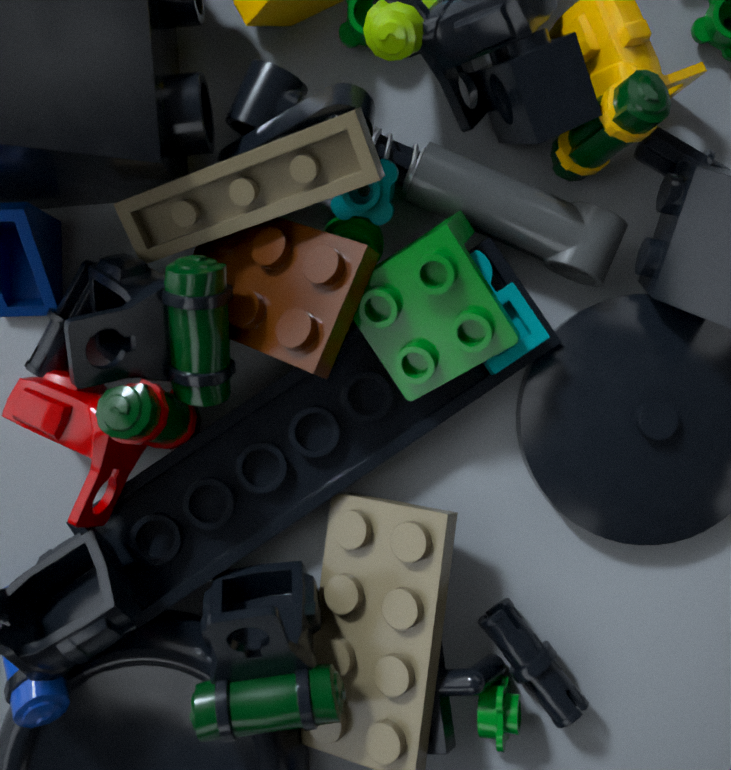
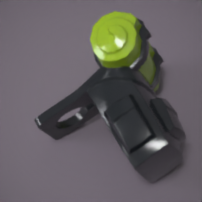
(450, 37)

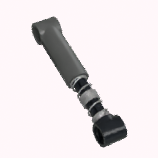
(568, 237)

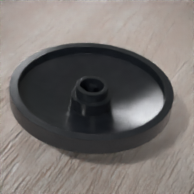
(632, 421)

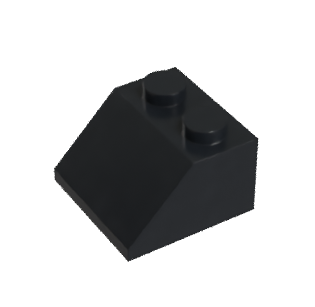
(691, 246)

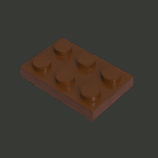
(292, 289)

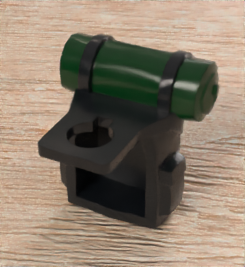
(157, 327)
(264, 656)

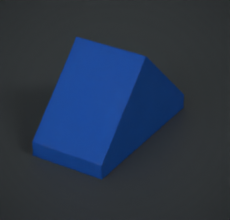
(29, 260)

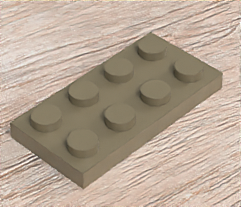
(383, 626)

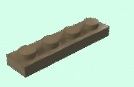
(252, 187)

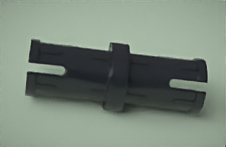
(533, 663)

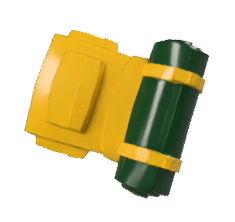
(625, 81)

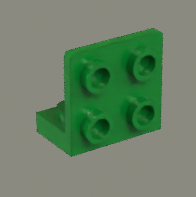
(433, 311)

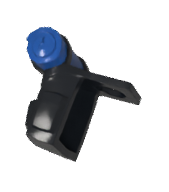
(60, 617)

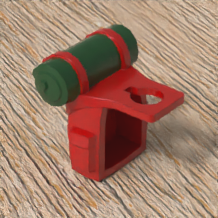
(102, 425)

